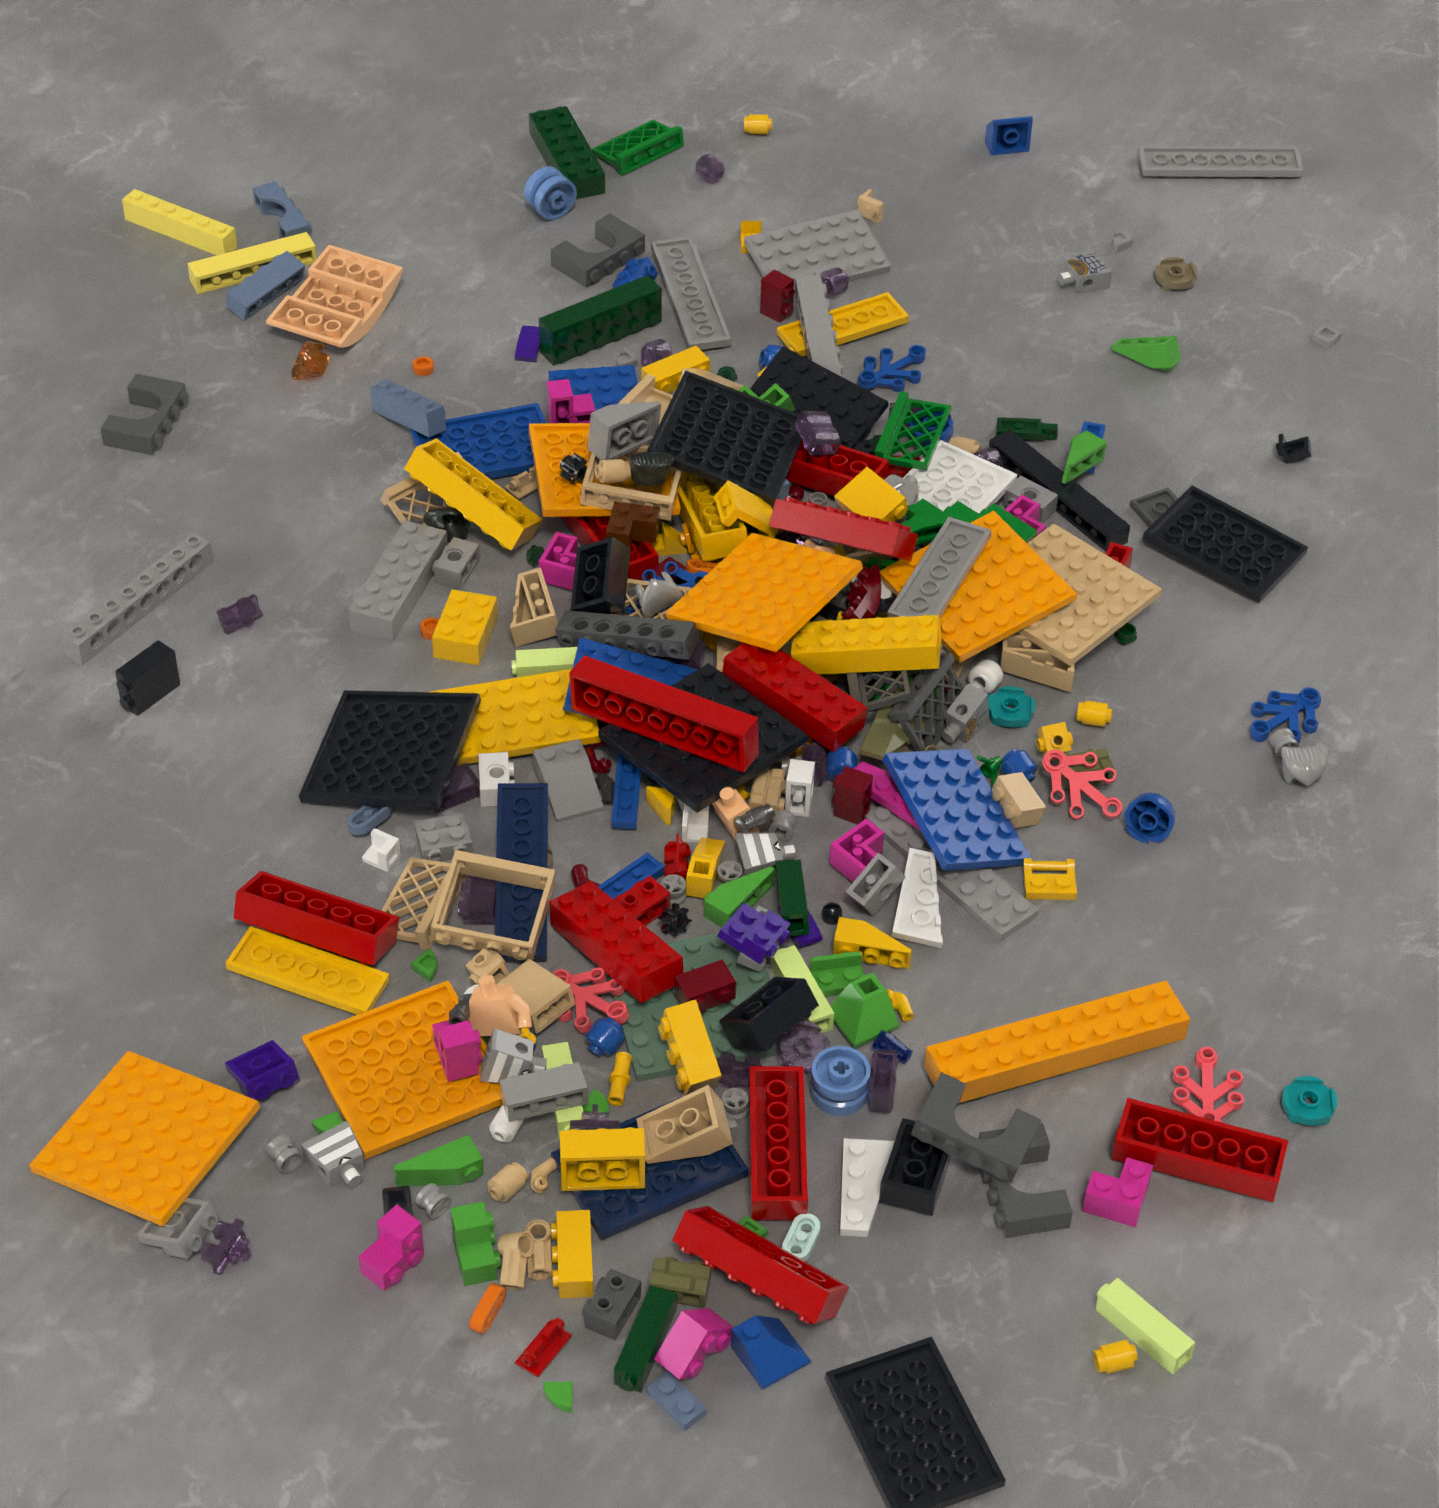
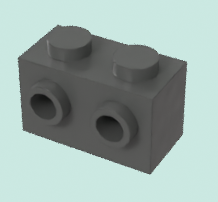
(612, 1304)

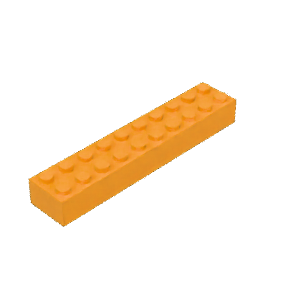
(1060, 1041)

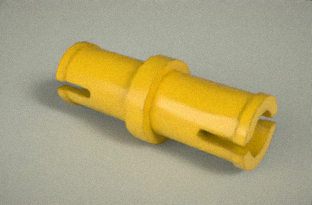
(619, 1079)

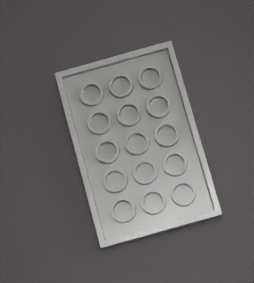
(819, 246)

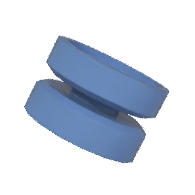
(550, 193)
(840, 1080)

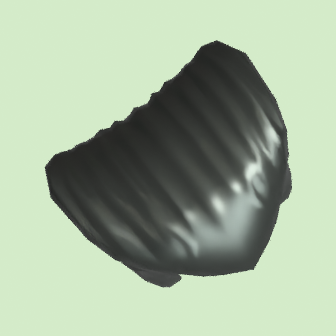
(650, 467)
(449, 520)

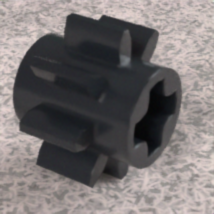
(573, 468)
(675, 926)

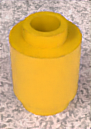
(757, 124)
(1094, 713)
(1115, 1357)

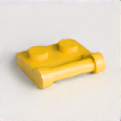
(1049, 885)

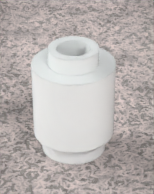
(502, 1129)

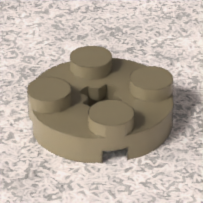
(1183, 279)

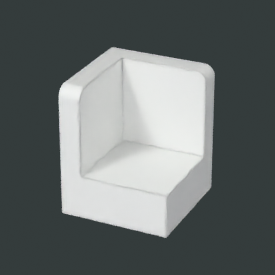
(694, 824)
(383, 851)

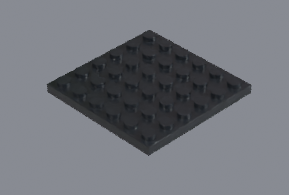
(728, 436)
(390, 748)
(695, 778)

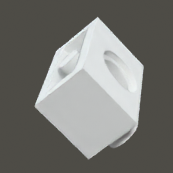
(493, 769)
(800, 787)

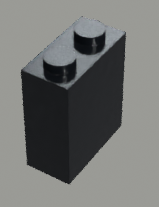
(147, 678)

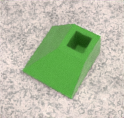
(864, 1010)

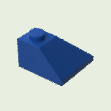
(1009, 135)
(767, 1349)

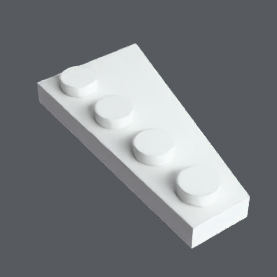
(918, 909)
(861, 1182)

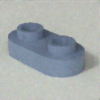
(367, 818)

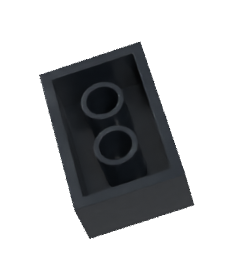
(601, 577)
(769, 1013)
(913, 1172)

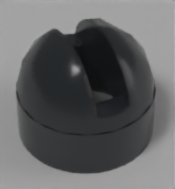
(831, 913)

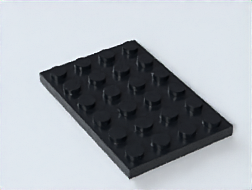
(819, 389)
(1225, 543)
(914, 1428)

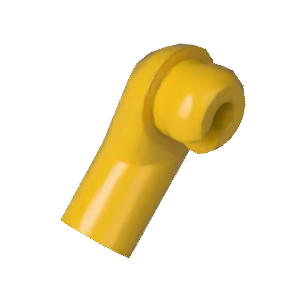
(901, 1003)

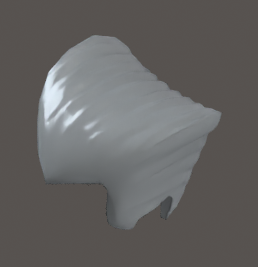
(658, 595)
(1304, 763)

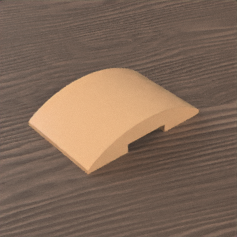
(338, 298)

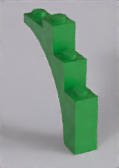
(928, 519)

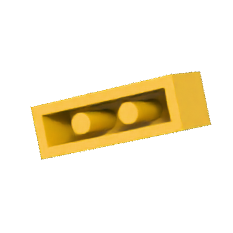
(669, 370)
(572, 1254)

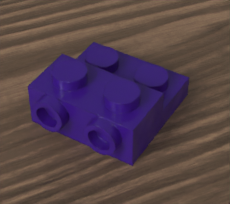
(755, 933)
(263, 1070)

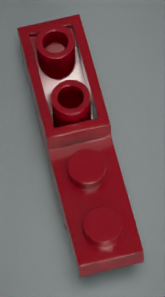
(864, 594)

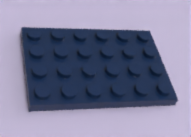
(666, 1187)

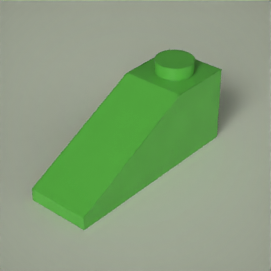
(1151, 351)
(1084, 454)
(729, 897)
(444, 1165)

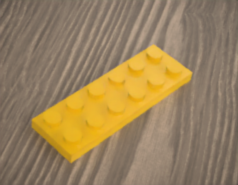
(852, 321)
(307, 971)

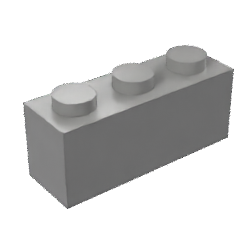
(544, 1091)

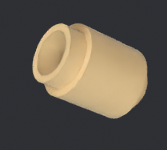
(965, 444)
(613, 471)
(507, 1182)

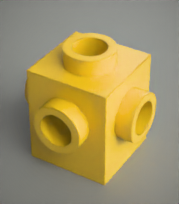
(1056, 732)

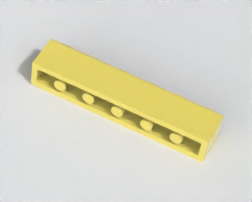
(179, 223)
(235, 266)

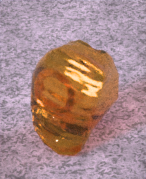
(310, 361)

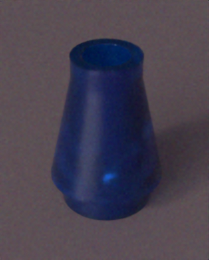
(890, 1042)

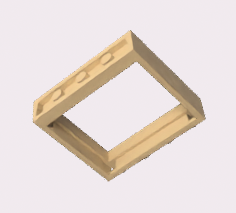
(605, 495)
(501, 871)

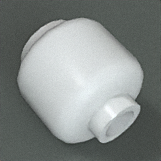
(986, 676)

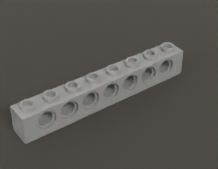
(137, 599)

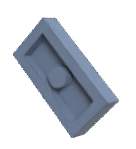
(676, 1400)

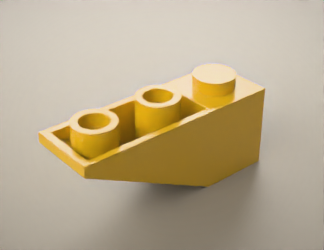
(703, 867)
(872, 943)

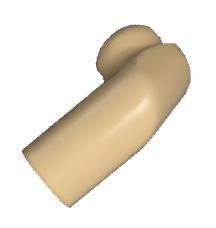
(539, 1175)

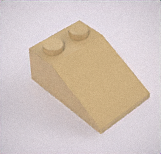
(686, 1127)

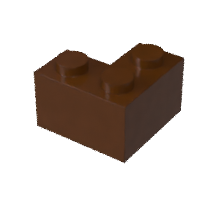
(634, 523)

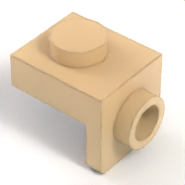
(870, 207)

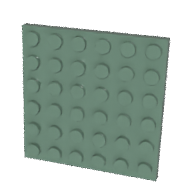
(642, 1030)

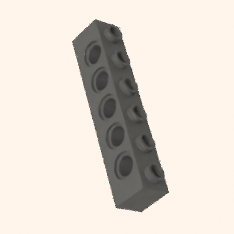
(630, 633)

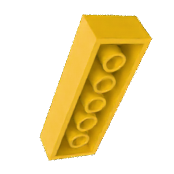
(473, 494)
(703, 519)
(869, 644)

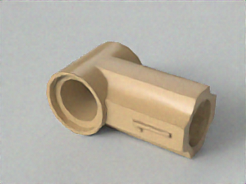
(515, 1249)
(540, 1262)

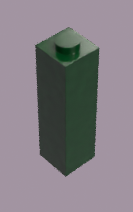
(792, 896)
(645, 1339)

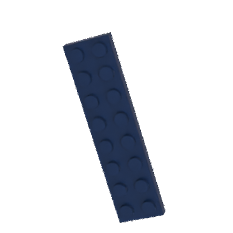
(521, 839)

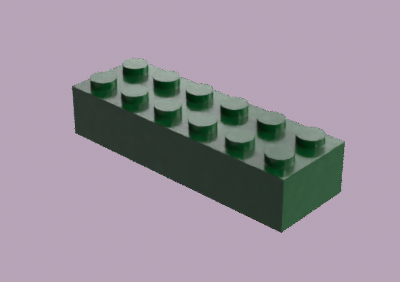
(567, 150)
(600, 320)

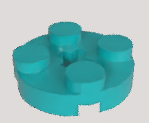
(1019, 715)
(1309, 1114)

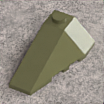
(887, 735)

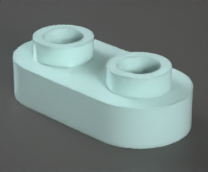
(800, 1241)

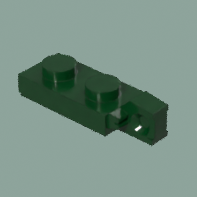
(1028, 428)

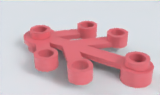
(1079, 781)
(616, 1010)
(1206, 1093)

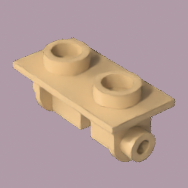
(523, 483)

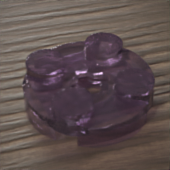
(804, 1032)

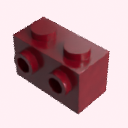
(777, 296)
(852, 795)
(707, 985)

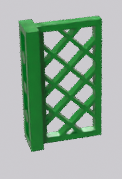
(639, 146)
(896, 429)

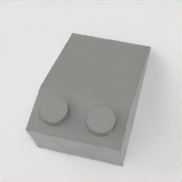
(622, 428)
(569, 780)

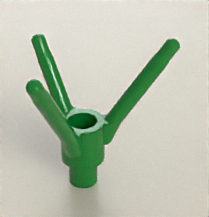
(990, 767)

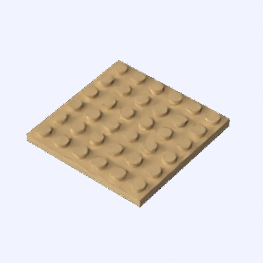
(1105, 596)

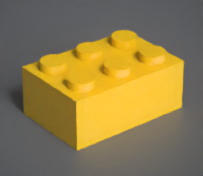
(465, 627)
(689, 1047)
(602, 1159)

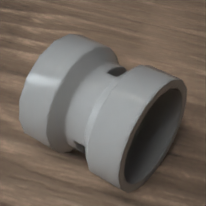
(286, 1155)

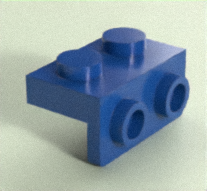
(634, 270)

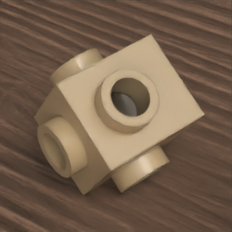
(487, 964)

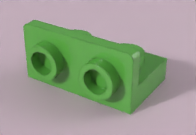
(836, 971)

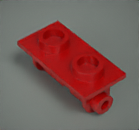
(677, 854)
(544, 1347)

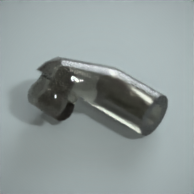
(607, 786)

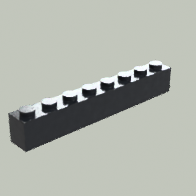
(1073, 501)

